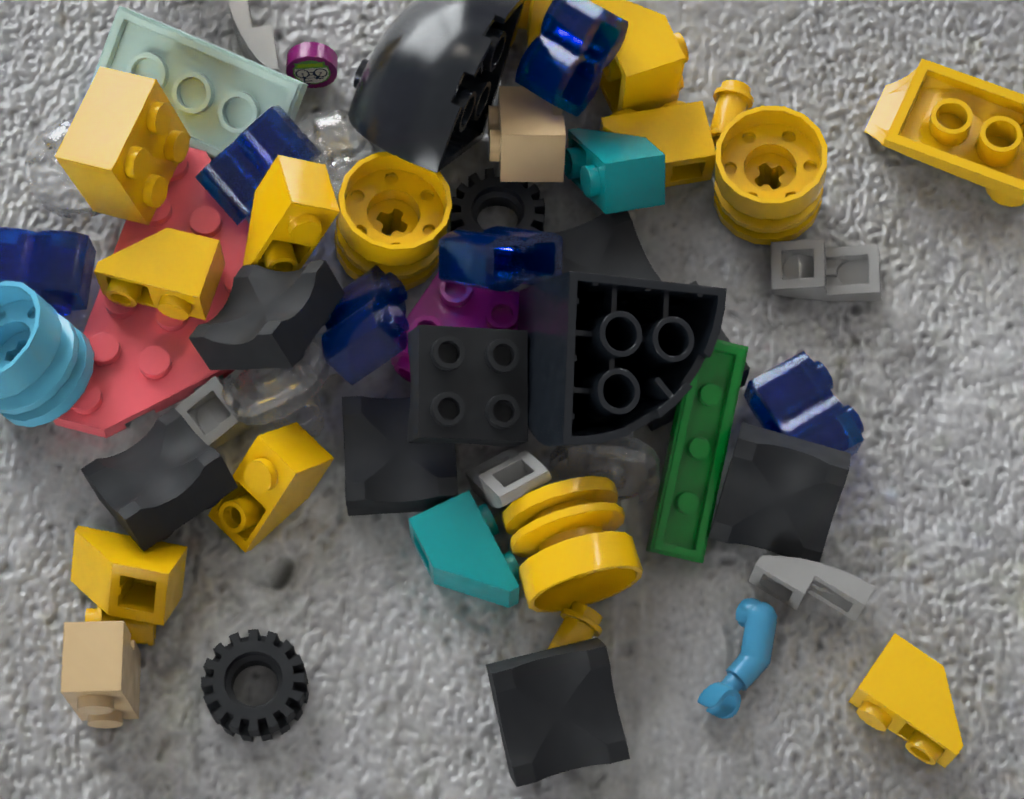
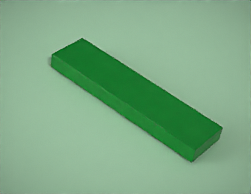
(697, 456)

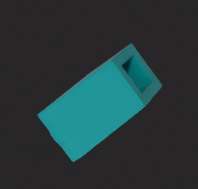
(615, 169)
(462, 553)

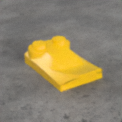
(956, 127)

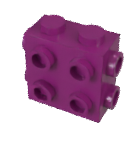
(459, 307)

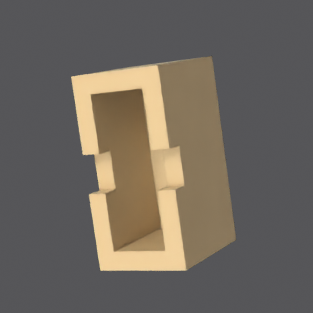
(526, 137)
(101, 672)

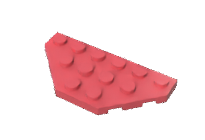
(138, 352)

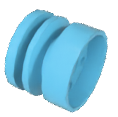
(41, 358)

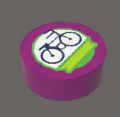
(312, 64)

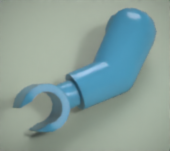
(755, 656)

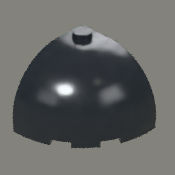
(434, 78)
(612, 352)

